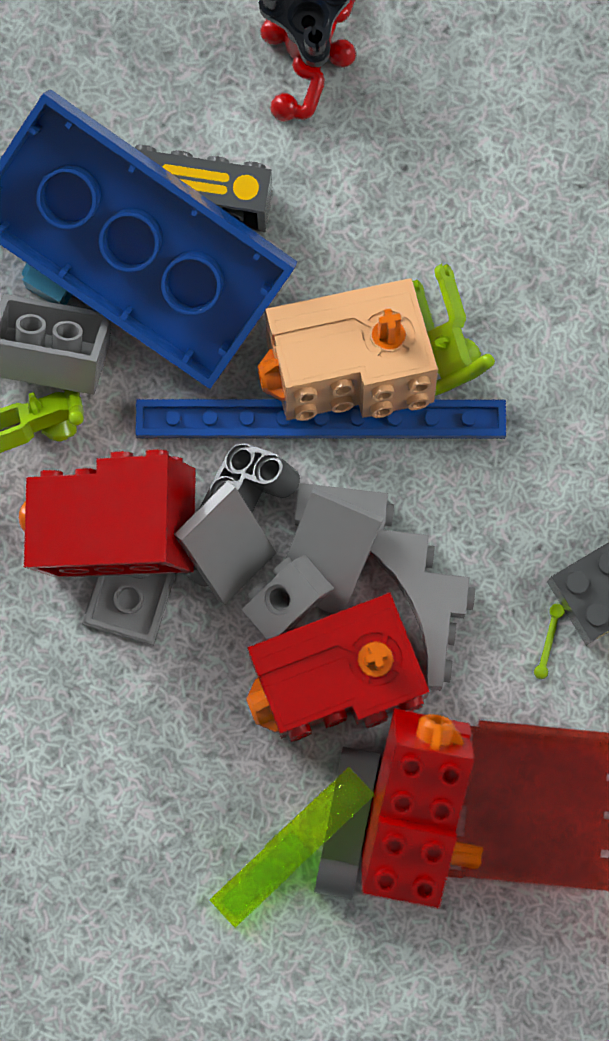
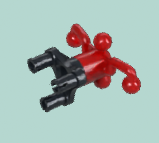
(308, 35)

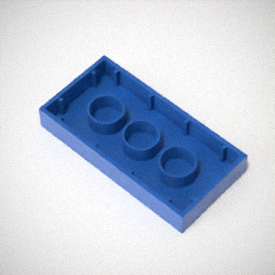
(134, 240)

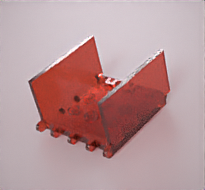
(538, 806)

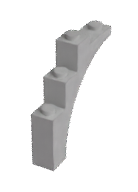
(404, 558)

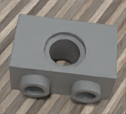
(305, 588)

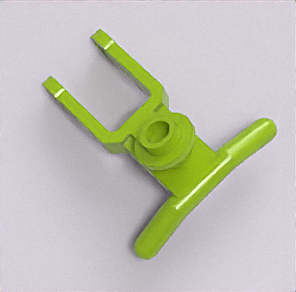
(455, 356)
(52, 414)

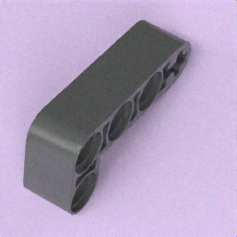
(251, 472)
(343, 849)

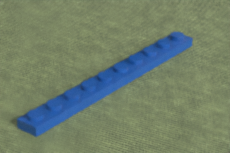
(268, 421)

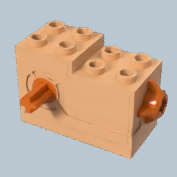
(350, 352)

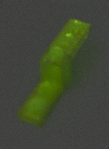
(292, 847)

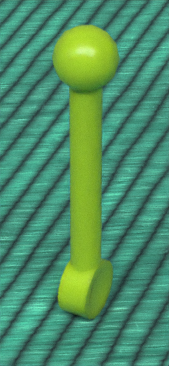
(556, 612)

